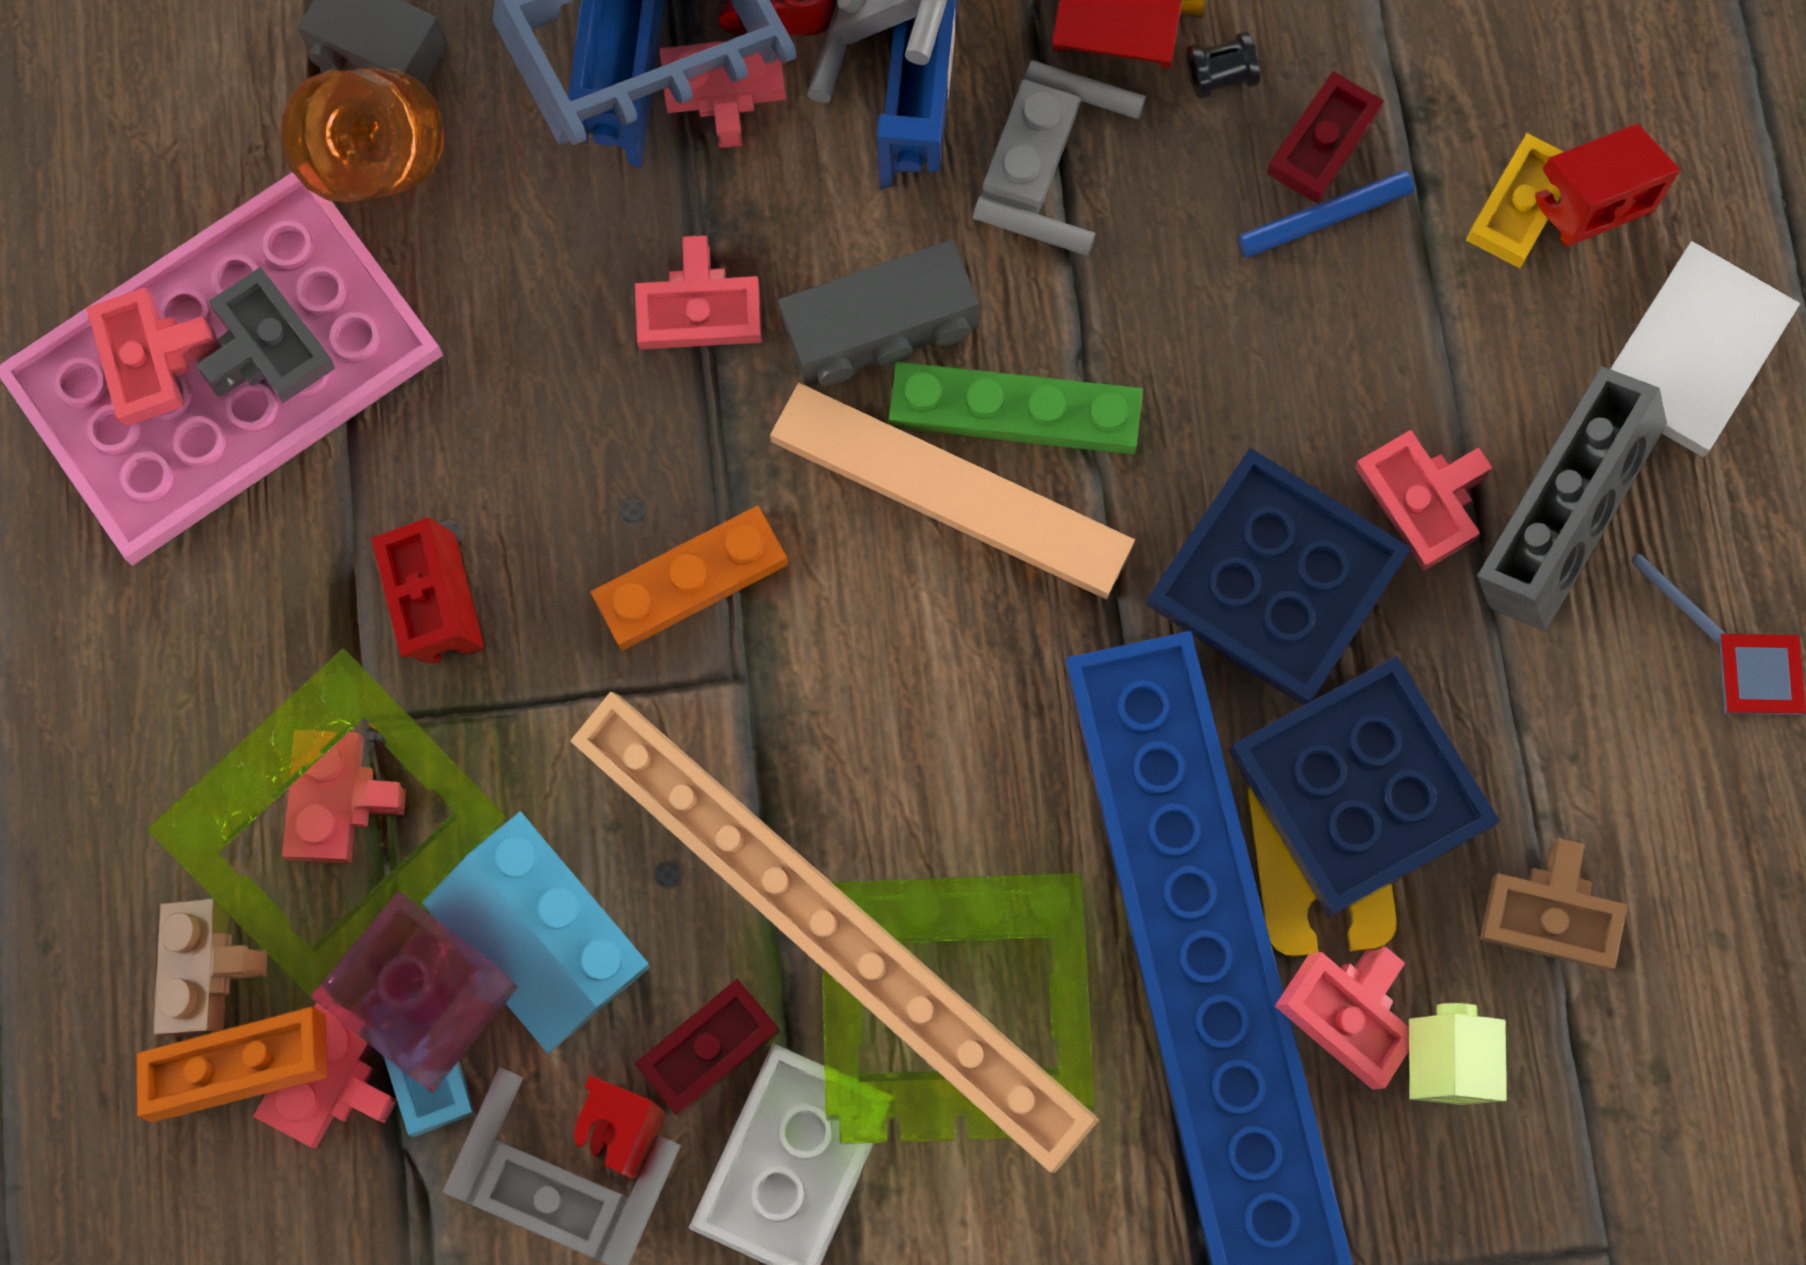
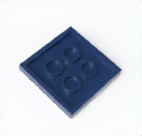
(1278, 577)
(1363, 786)

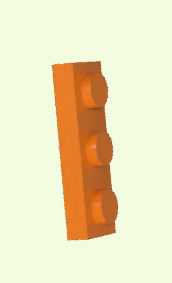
(689, 578)
(232, 1065)

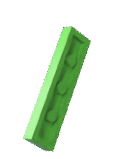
(1015, 408)

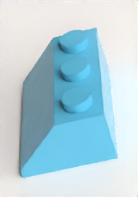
(539, 928)

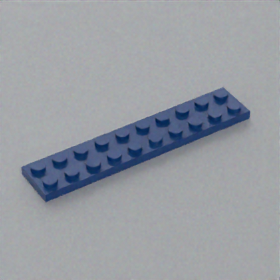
(1205, 957)

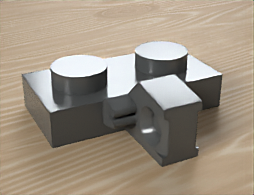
(262, 341)

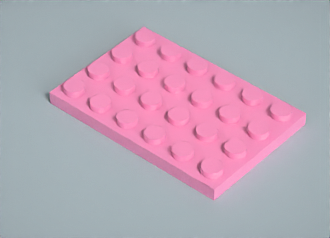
(186, 463)

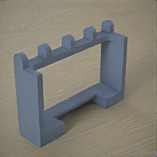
(519, 17)

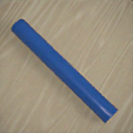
(1326, 213)

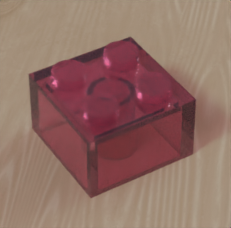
(415, 991)

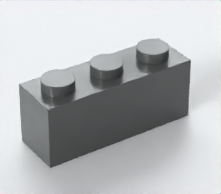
(880, 314)

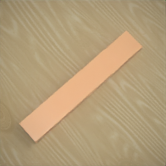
(952, 491)

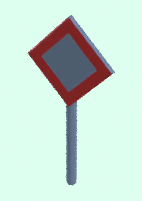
(1757, 670)

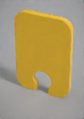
(1288, 897)

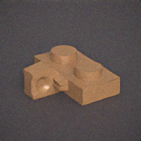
(1555, 912)
(197, 968)

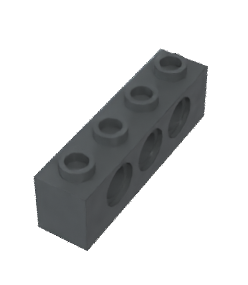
(1573, 498)

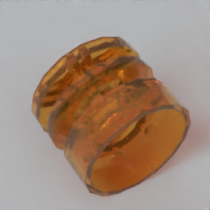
(332, 128)

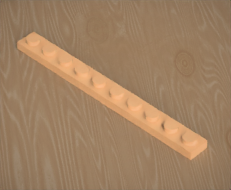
(837, 934)

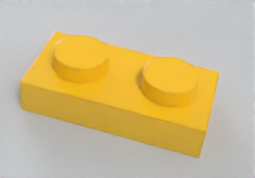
(1511, 214)

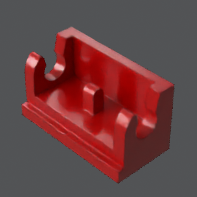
(1119, 28)
(1606, 183)
(427, 591)
(622, 1122)

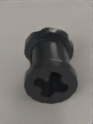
(1223, 65)

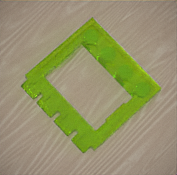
(275, 759)
(957, 911)

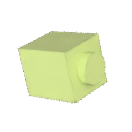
(1457, 1057)

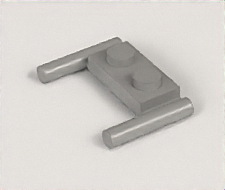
(862, 18)
(1032, 150)
(549, 1197)

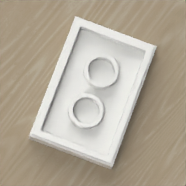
(1705, 343)
(782, 1169)

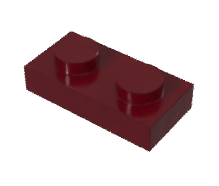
(1325, 137)
(707, 1047)

